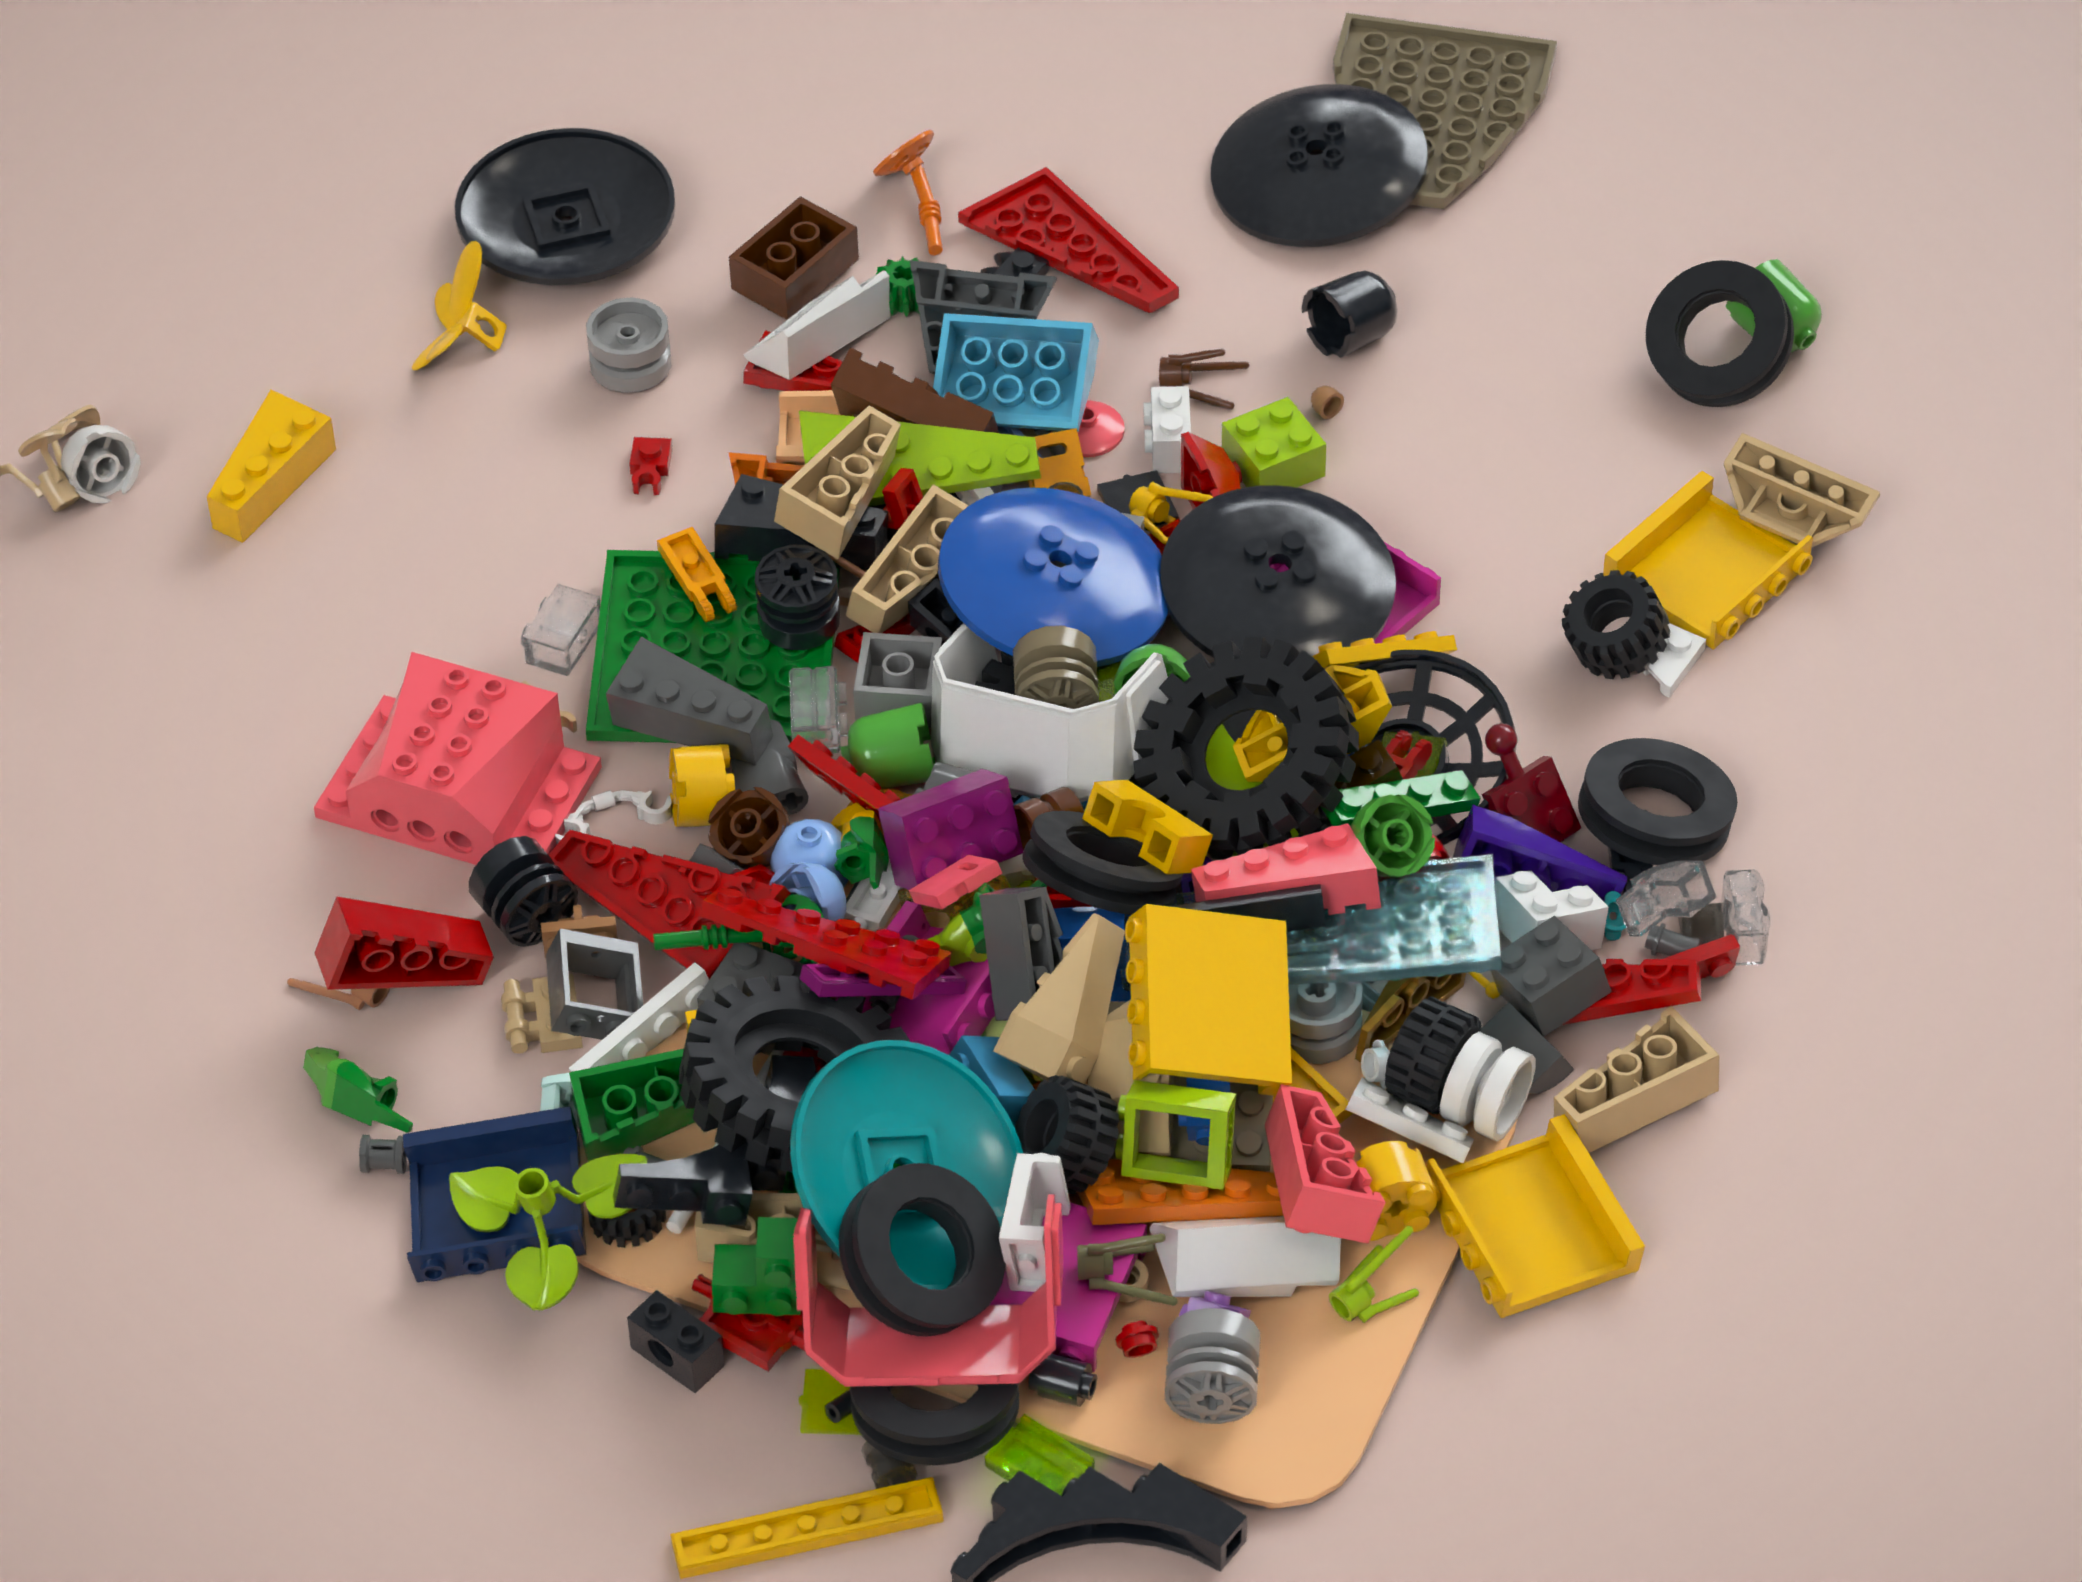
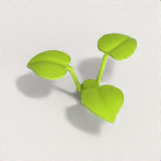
(490, 1194)

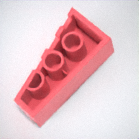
(1324, 858)
(1316, 1169)

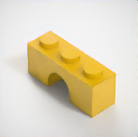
(1167, 836)

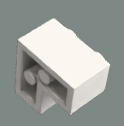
(1527, 903)

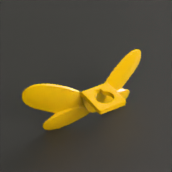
(458, 311)

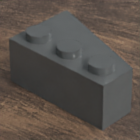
(1019, 944)

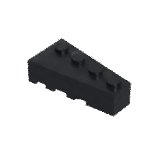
(749, 527)

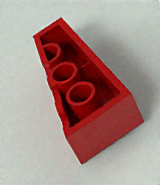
(399, 948)

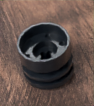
(797, 597)
(522, 889)

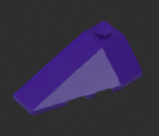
(1522, 848)

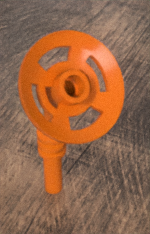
(908, 159)

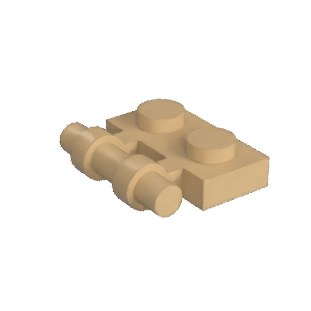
(520, 1031)

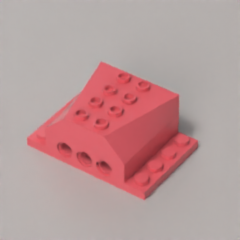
(460, 765)

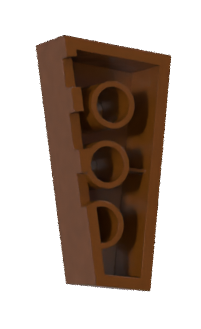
(916, 402)

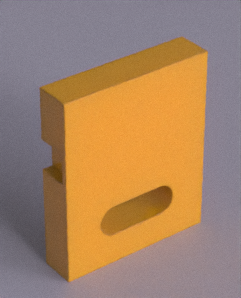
(1062, 467)

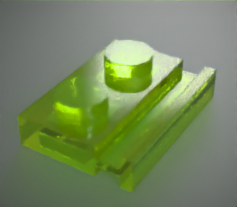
(1039, 1455)

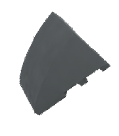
(972, 293)

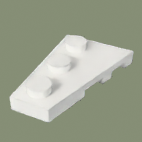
(1409, 1120)

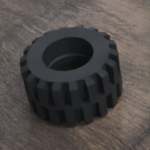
(1630, 645)
(1427, 1051)
(1073, 1124)

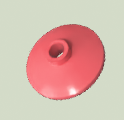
(1100, 429)

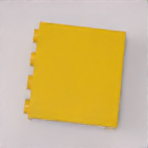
(1708, 561)
(1209, 997)
(1536, 1220)

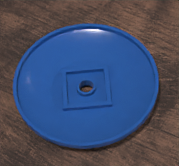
(1003, 579)

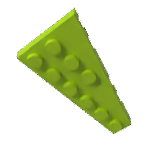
(939, 455)

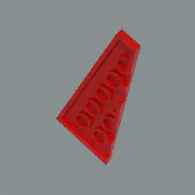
(1061, 227)
(653, 891)
(833, 943)

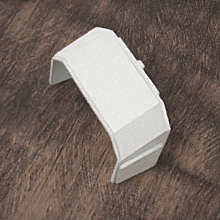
(1029, 739)

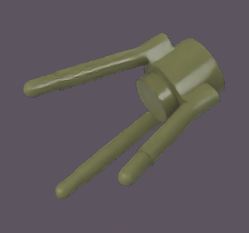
(1097, 1261)

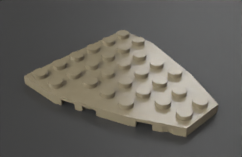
(1458, 83)

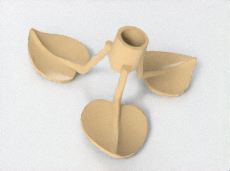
(53, 481)

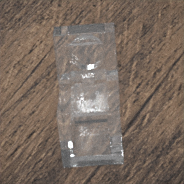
(1664, 892)

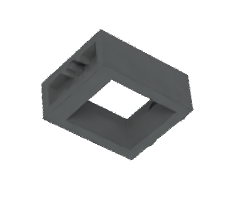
(615, 960)

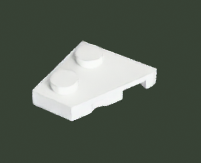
(1677, 659)

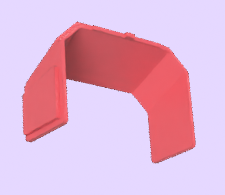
(991, 1348)

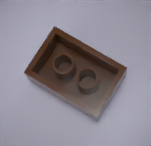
(793, 258)

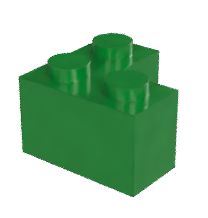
(758, 1275)

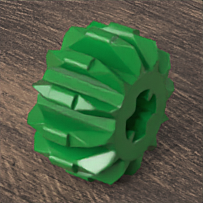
(900, 286)

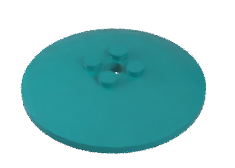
(904, 1108)

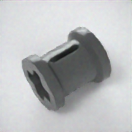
(382, 1154)

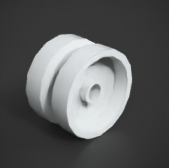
(1487, 1086)

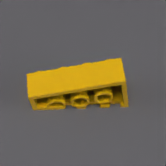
(269, 464)

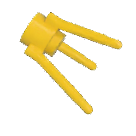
(1154, 508)

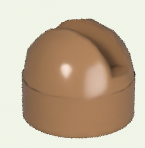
(1327, 401)

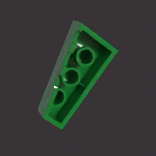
(629, 1103)

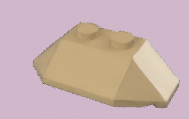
(1794, 494)
(1115, 1076)

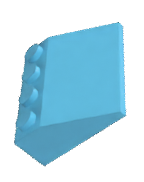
(1019, 368)

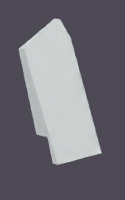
(824, 326)
(1244, 1257)

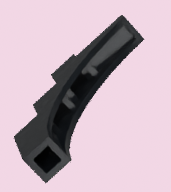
(714, 1179)
(1095, 1510)

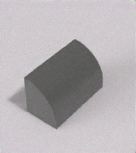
(1515, 1031)

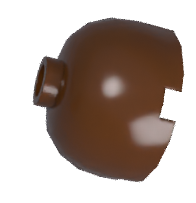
(747, 826)

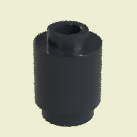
(1063, 1380)

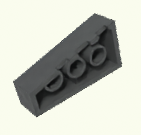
(686, 705)

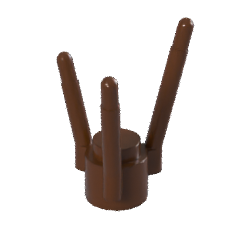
(1178, 370)

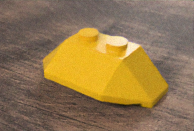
(1266, 738)

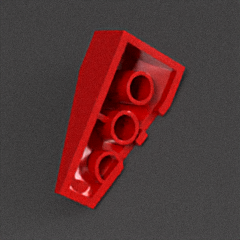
(1206, 468)

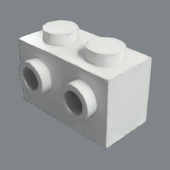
(1168, 420)

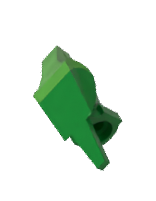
(352, 1090)

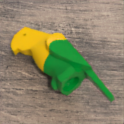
(862, 845)

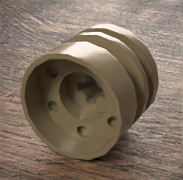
(1056, 667)

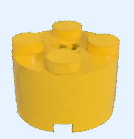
(698, 782)
(1404, 1185)

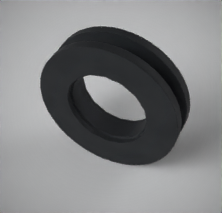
(1694, 292)
(1664, 767)
(1093, 866)
(875, 1273)
(937, 1435)

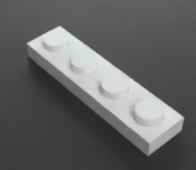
(650, 1023)

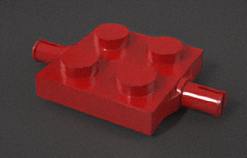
(752, 1336)

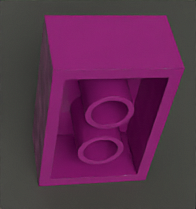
(947, 824)

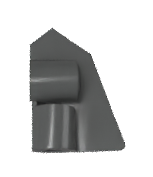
(774, 772)

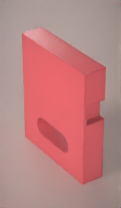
(955, 881)

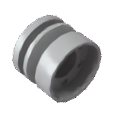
(1212, 1366)

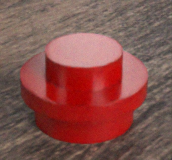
(1137, 1339)

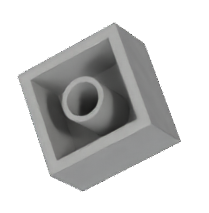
(894, 673)

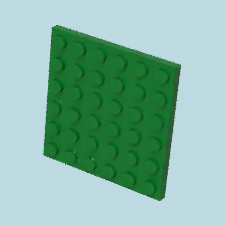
(649, 603)

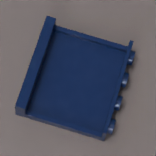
(441, 1239)

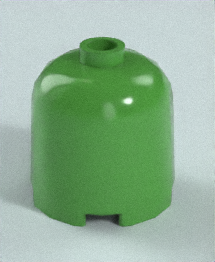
(1802, 304)
(891, 746)

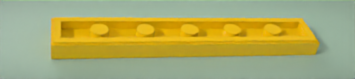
(806, 1527)

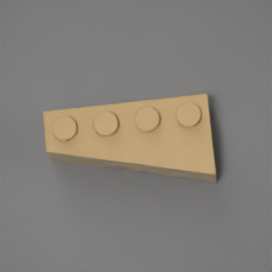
(838, 483)
(1641, 1083)

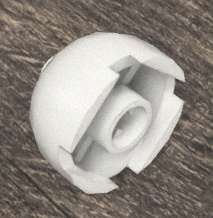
(100, 462)

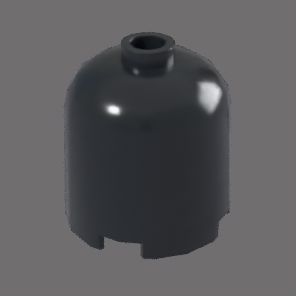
(1349, 312)

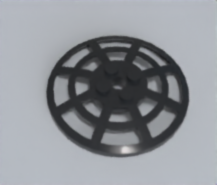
(1424, 662)

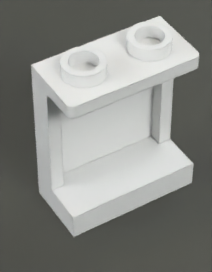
(1022, 1227)

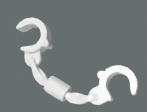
(608, 799)

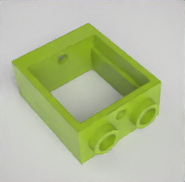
(1184, 1101)

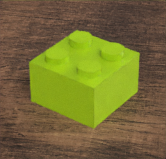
(1275, 446)

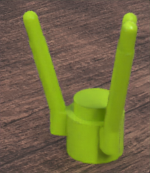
(1355, 1293)

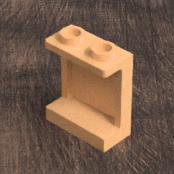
(790, 439)

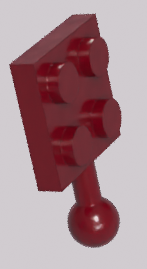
(1530, 793)

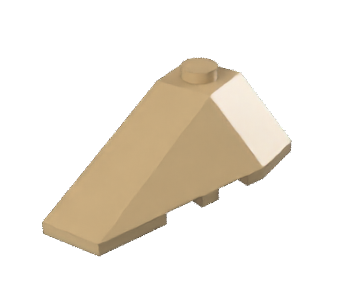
(1067, 1015)

